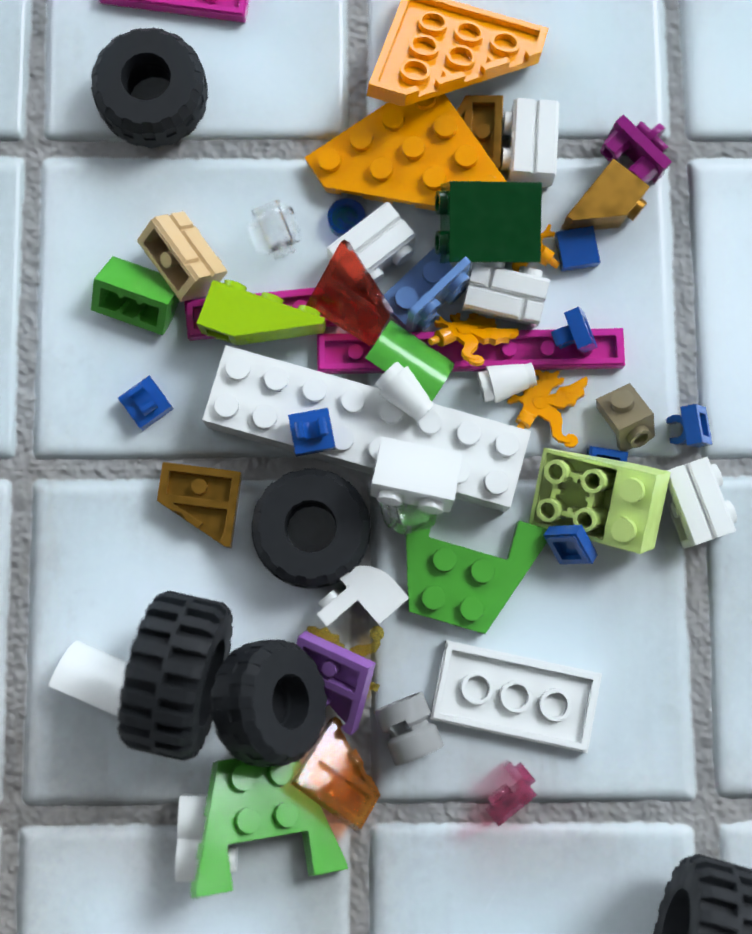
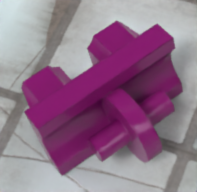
(640, 145)

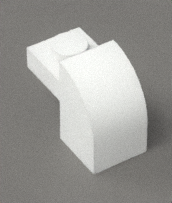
(371, 588)

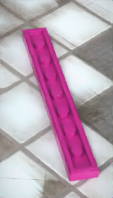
(346, 353)

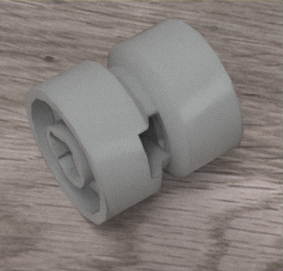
(409, 743)

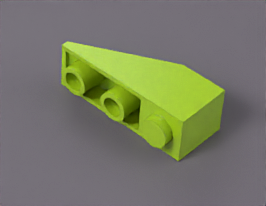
(248, 318)

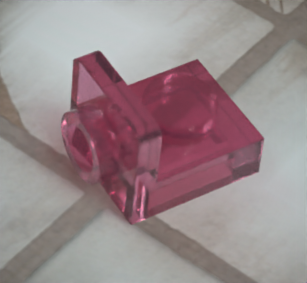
(507, 800)

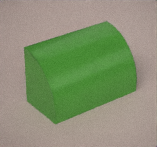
(134, 295)
(401, 346)

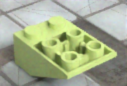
(611, 498)

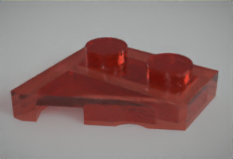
(351, 296)

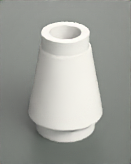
(505, 381)
(404, 391)

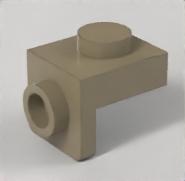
(627, 417)

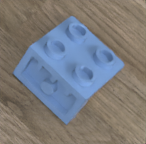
(425, 290)

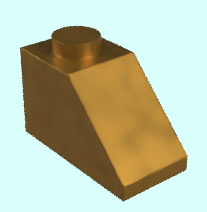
(609, 200)

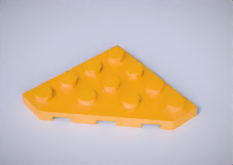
(449, 47)
(403, 154)

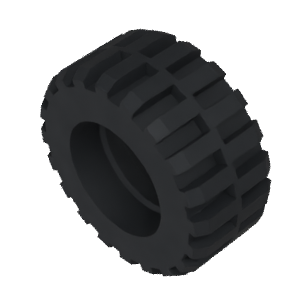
(172, 675)
(706, 898)

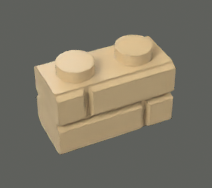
(181, 255)

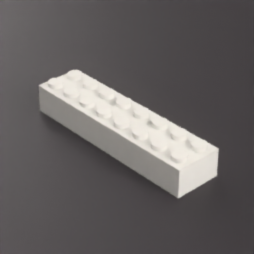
(259, 392)

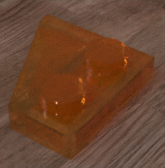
(337, 778)

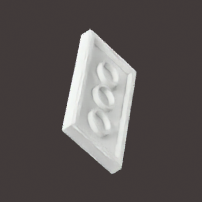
(516, 696)

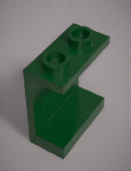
(489, 221)

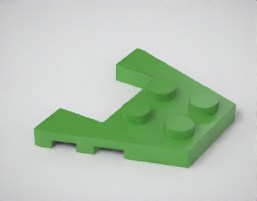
(465, 584)
(255, 805)

